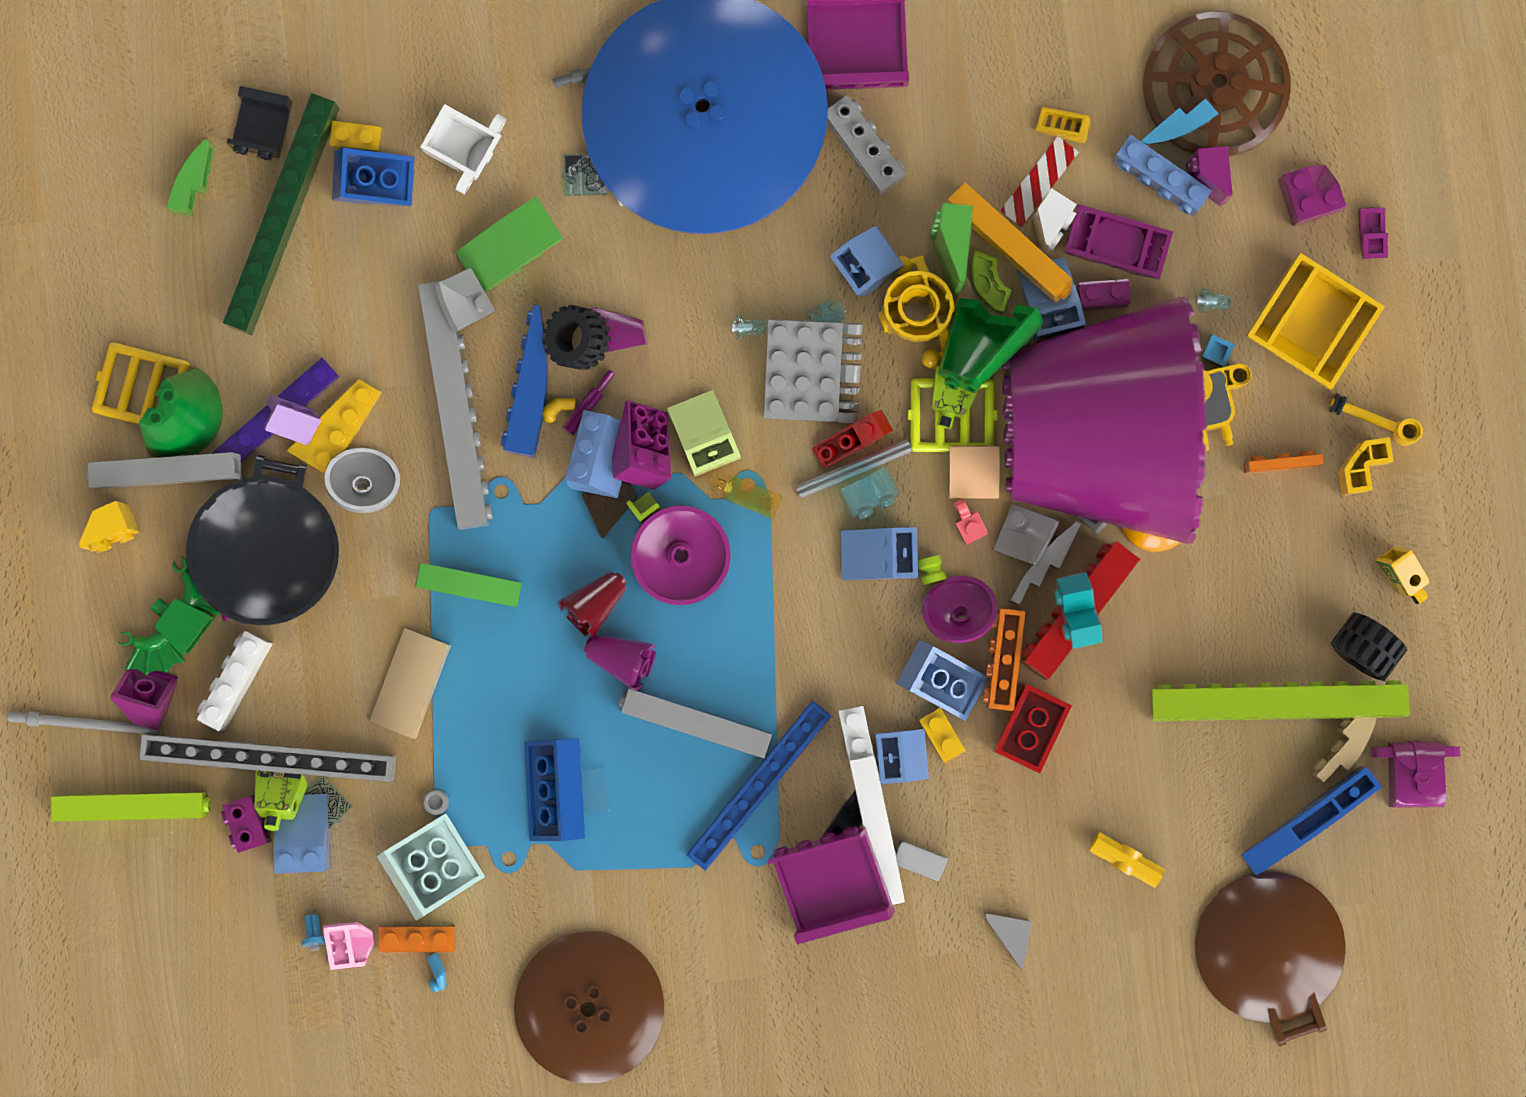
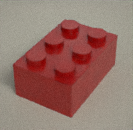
(1032, 728)

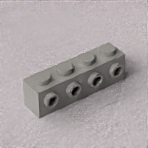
(864, 146)

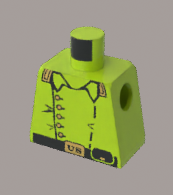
(949, 402)
(278, 796)

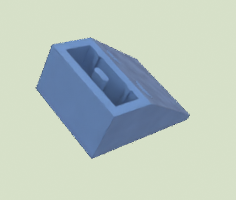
(1058, 317)
(879, 554)

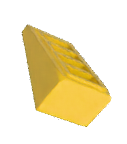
(1066, 116)

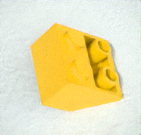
(108, 525)

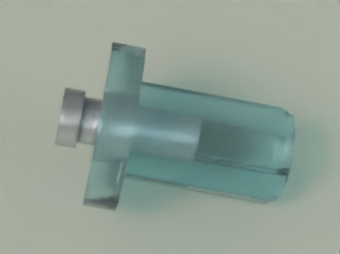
(1213, 301)
(747, 327)

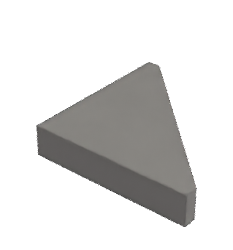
(1013, 934)

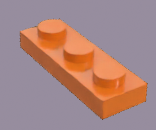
(1283, 462)
(416, 939)

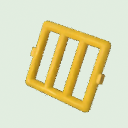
(136, 356)

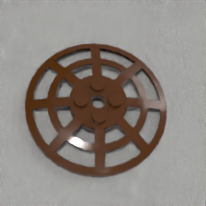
(1223, 65)

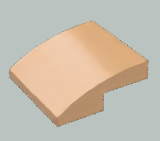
(974, 471)

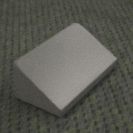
(920, 860)

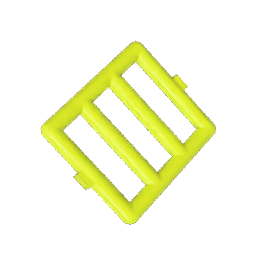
(940, 444)

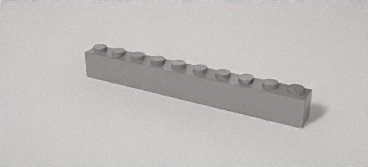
(456, 414)
(268, 757)

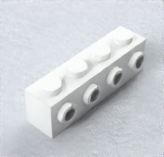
(234, 680)

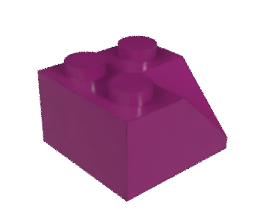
(1311, 194)

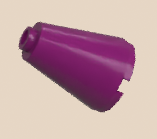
(622, 658)

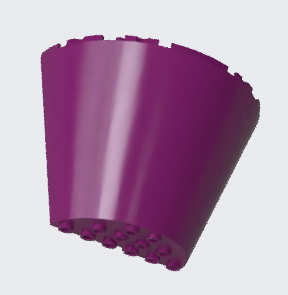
(1112, 422)

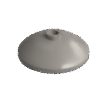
(366, 470)

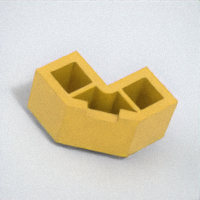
(1355, 471)

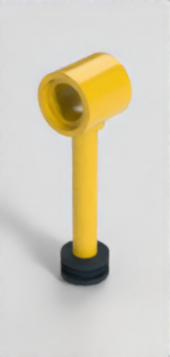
(1339, 404)

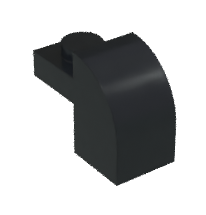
(846, 817)

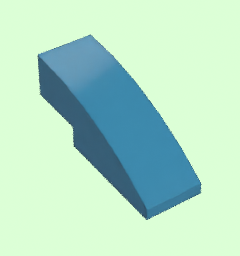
(1181, 124)

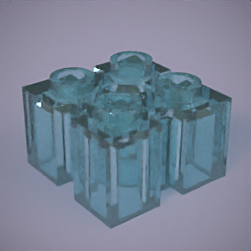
(869, 493)

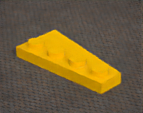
(337, 426)

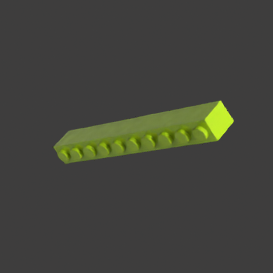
(1280, 702)

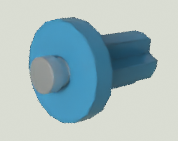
(313, 933)

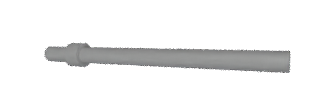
(36, 718)

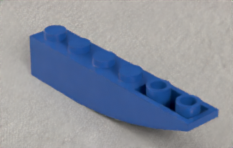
(529, 393)
(1312, 819)

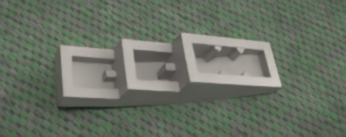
(1052, 557)

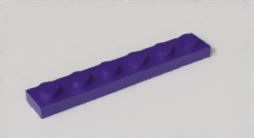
(301, 392)

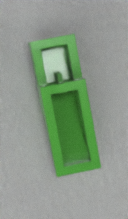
(191, 179)

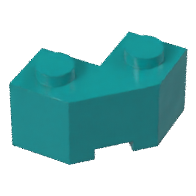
(1078, 610)

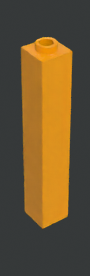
(1014, 245)

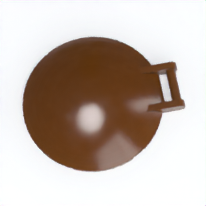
(1271, 951)

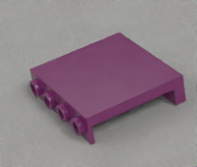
(859, 42)
(832, 884)

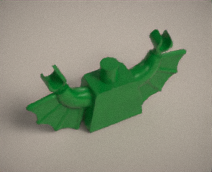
(177, 629)

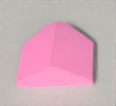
(348, 944)

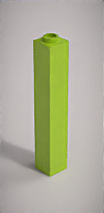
(130, 806)

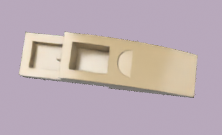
(1346, 751)

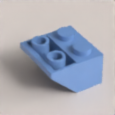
(867, 261)
(901, 756)

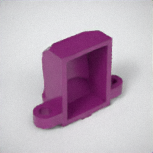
(1416, 772)

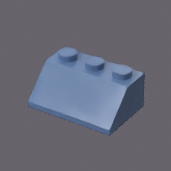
(592, 454)

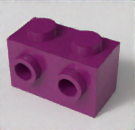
(245, 824)

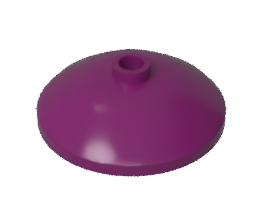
(956, 598)

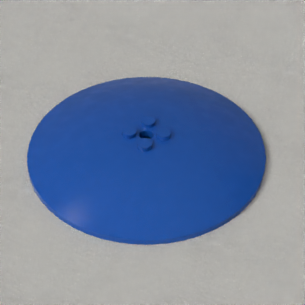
(716, 165)

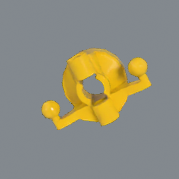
(918, 287)

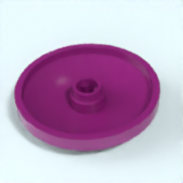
(680, 555)

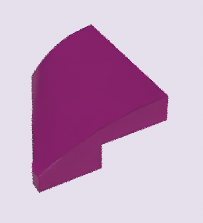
(624, 331)

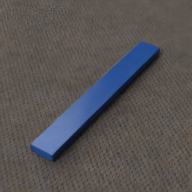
(758, 785)

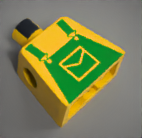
(1404, 573)

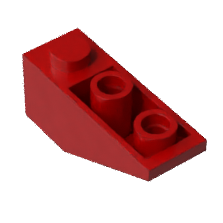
(852, 439)

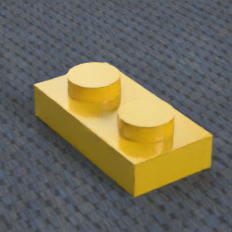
(355, 136)
(942, 735)

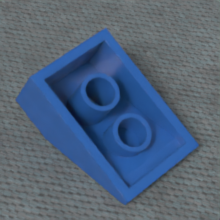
(372, 177)

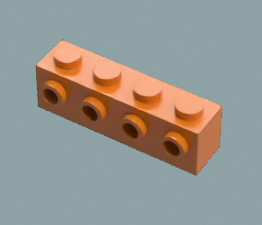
(1005, 660)

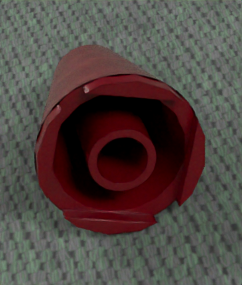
(593, 603)

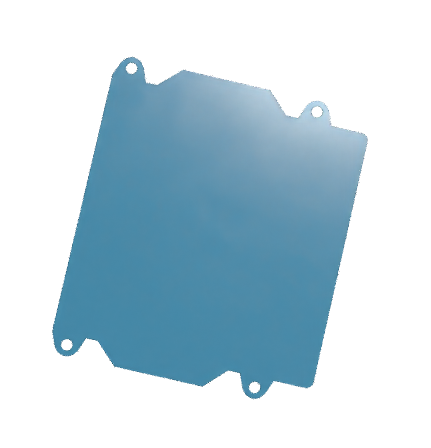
(528, 679)

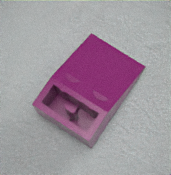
(642, 447)

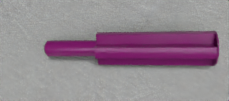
(587, 404)

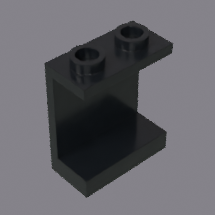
(261, 123)

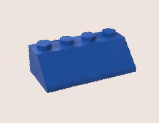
(554, 790)

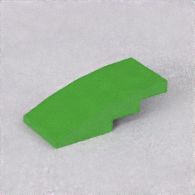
(510, 244)

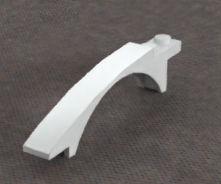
(870, 796)

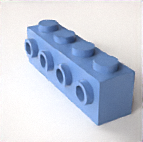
(1162, 176)

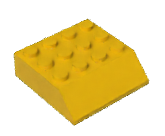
(1314, 321)

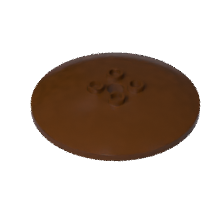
(592, 970)

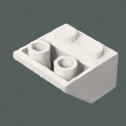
(1052, 215)

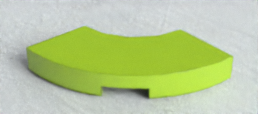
(987, 282)

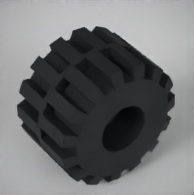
(1368, 646)

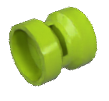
(931, 569)

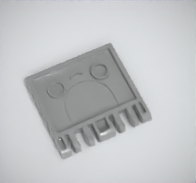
(807, 370)

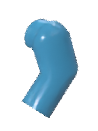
(439, 972)

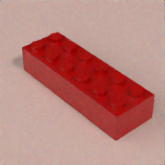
(1106, 577)

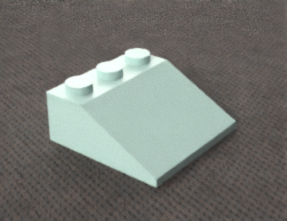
(430, 866)

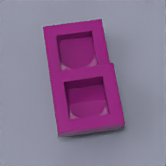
(1373, 233)

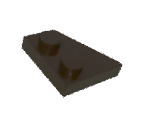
(609, 510)

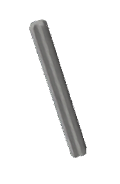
(853, 468)

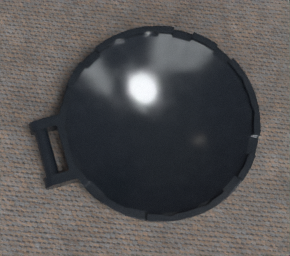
(263, 547)

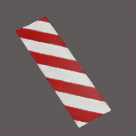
(1039, 181)

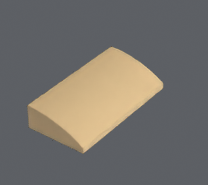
(410, 683)

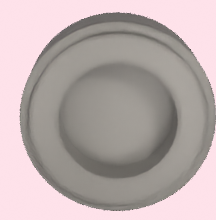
(436, 802)

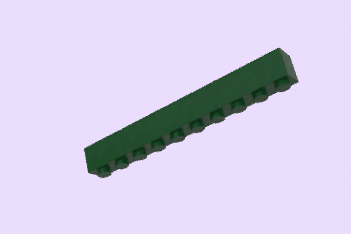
(281, 214)

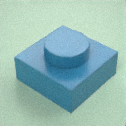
(1217, 351)

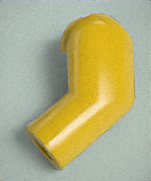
(555, 406)

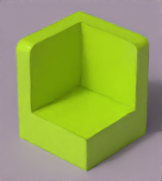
(644, 507)

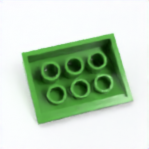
(951, 242)

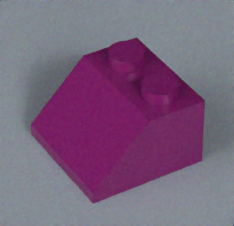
(1213, 170)

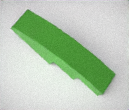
(468, 585)

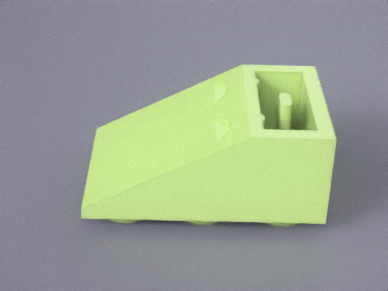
(704, 433)

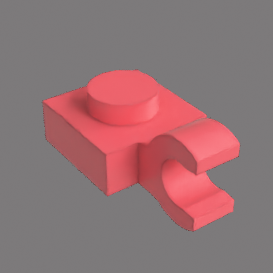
(970, 525)

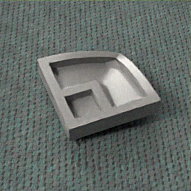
(463, 300)
(1025, 535)

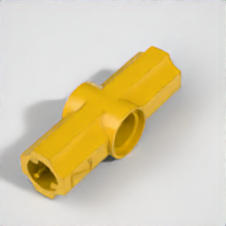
(1126, 859)

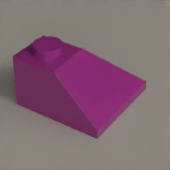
(145, 697)

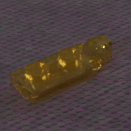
(749, 496)

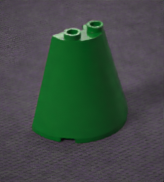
(983, 342)
(184, 418)

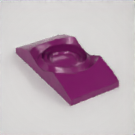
(1118, 242)

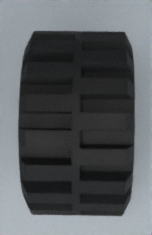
(560, 334)

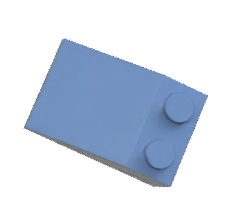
(942, 680)
(304, 841)

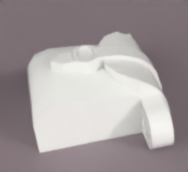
(462, 144)

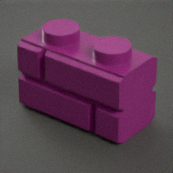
(1104, 294)

